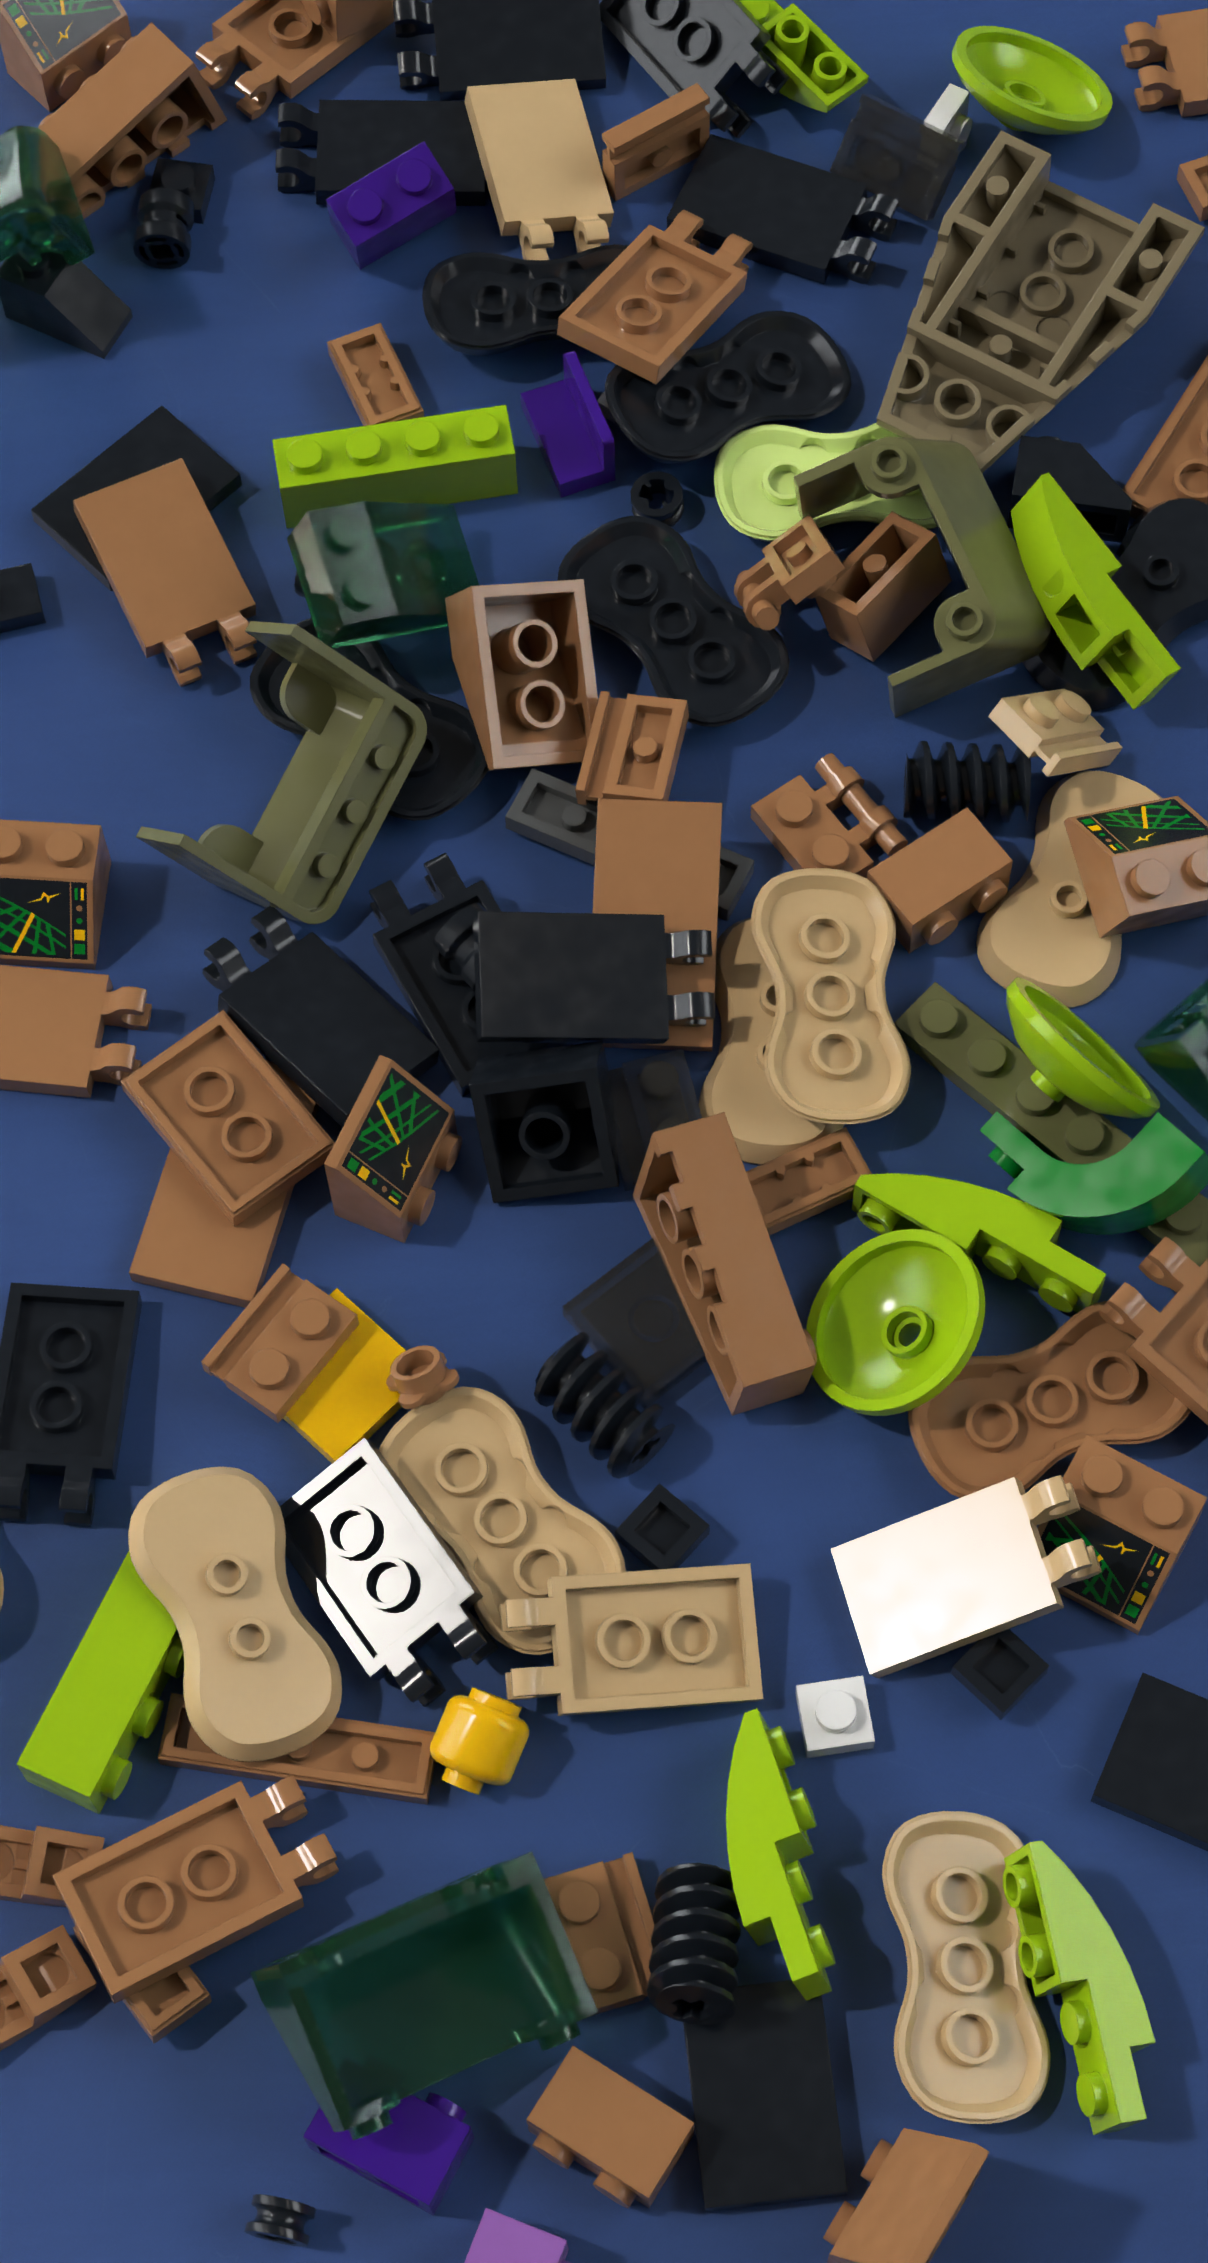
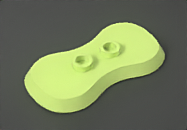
(758, 486)

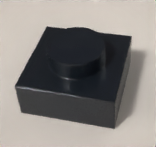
(188, 177)
(662, 1530)
(1000, 1671)

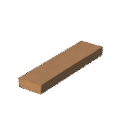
(345, 1758)

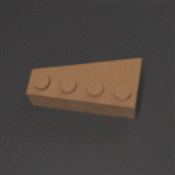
(129, 116)
(724, 1263)

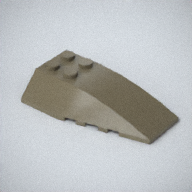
(1023, 302)

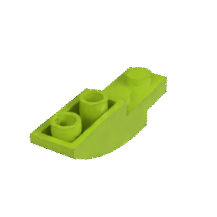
(816, 66)
(1074, 586)
(981, 1221)
(764, 1844)
(1075, 1953)

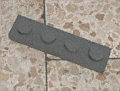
(550, 814)

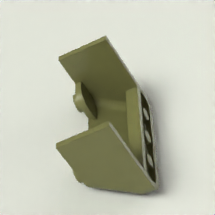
(998, 615)
(331, 794)

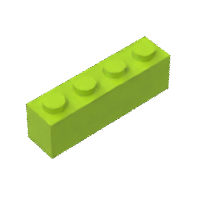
(400, 461)
(106, 1696)

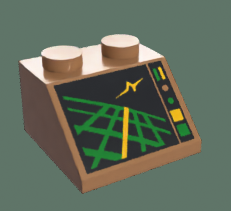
(59, 43)
(1142, 864)
(52, 893)
(391, 1153)
(1134, 1524)

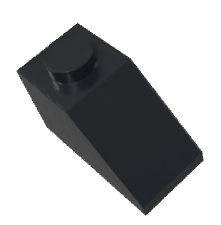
(63, 302)
(1080, 477)

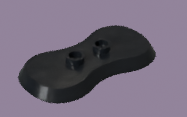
(503, 302)
(757, 373)
(1160, 577)
(690, 639)
(451, 757)

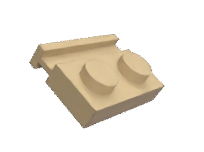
(1056, 729)

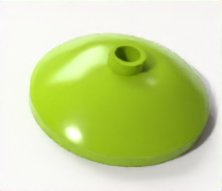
(1030, 82)
(1074, 1057)
(875, 1308)

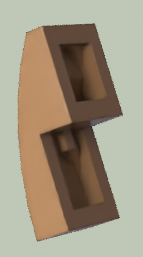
(34, 1856)
(40, 1984)

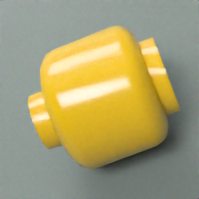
(479, 1740)

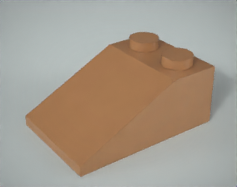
(526, 670)
(910, 2199)

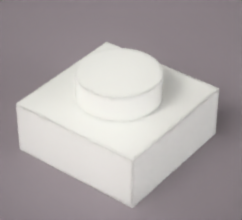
(951, 112)
(835, 1716)

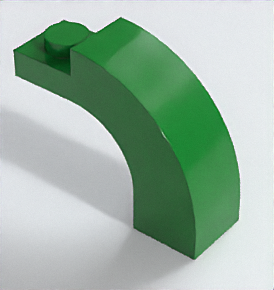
(1112, 1196)

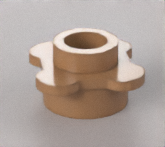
(421, 1376)

